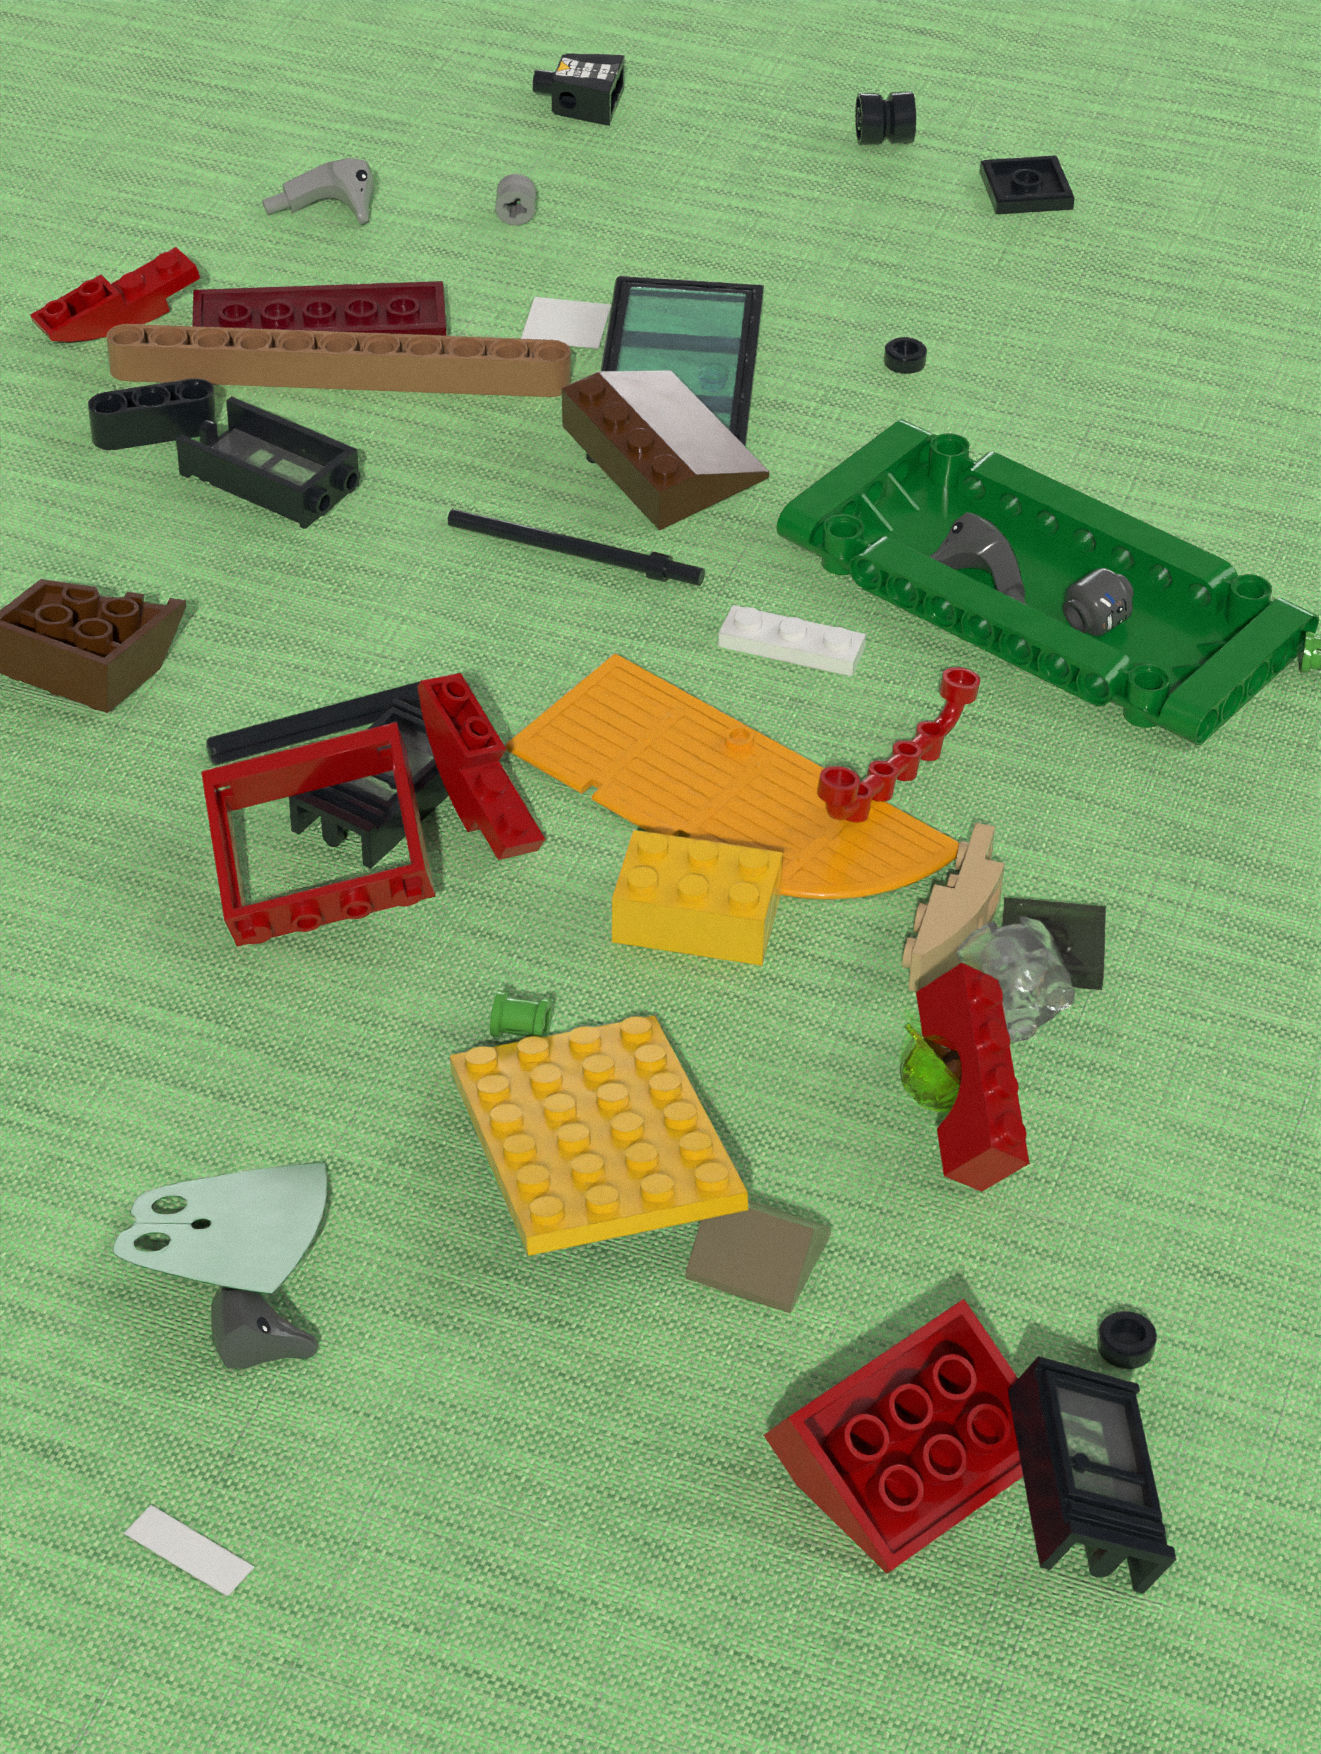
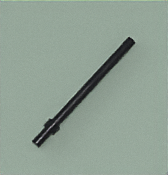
(656, 565)

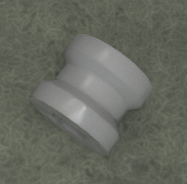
(514, 189)

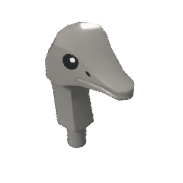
(341, 179)

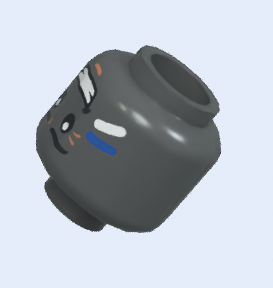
(1098, 602)

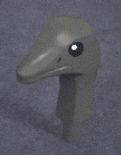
(981, 545)
(251, 1332)

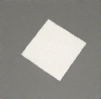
(567, 321)

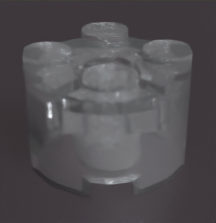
(1028, 971)

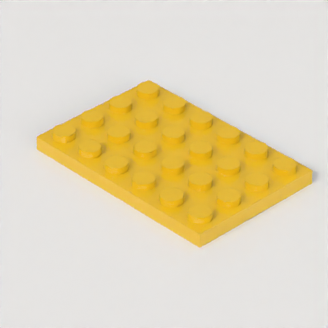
(596, 1135)

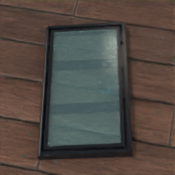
(696, 331)

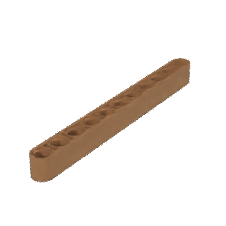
(339, 360)

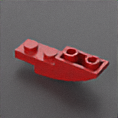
(132, 299)
(469, 765)

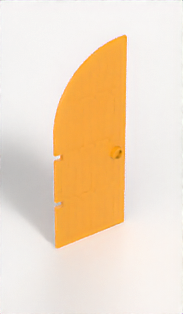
(710, 778)

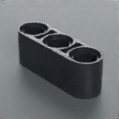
(150, 413)

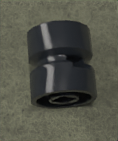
(887, 117)

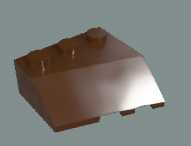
(85, 642)

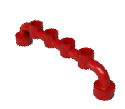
(851, 799)

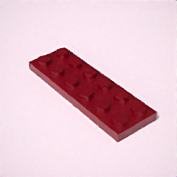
(359, 308)

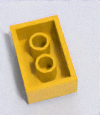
(697, 897)

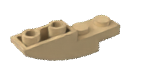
(955, 910)

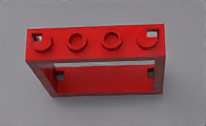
(299, 772)

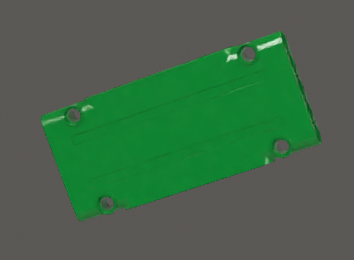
(1181, 660)

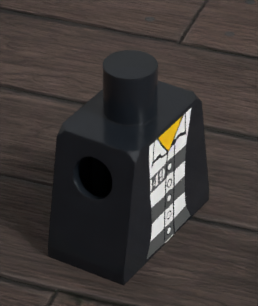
(584, 86)

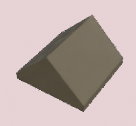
(758, 1254)

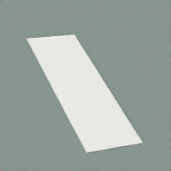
(189, 1550)

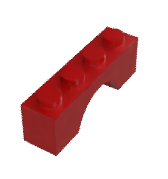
(985, 1129)

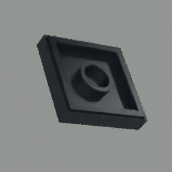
(1026, 184)

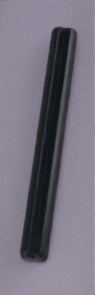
(307, 725)

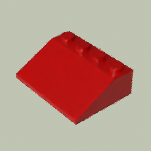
(908, 1439)

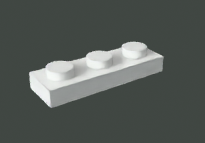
(792, 640)

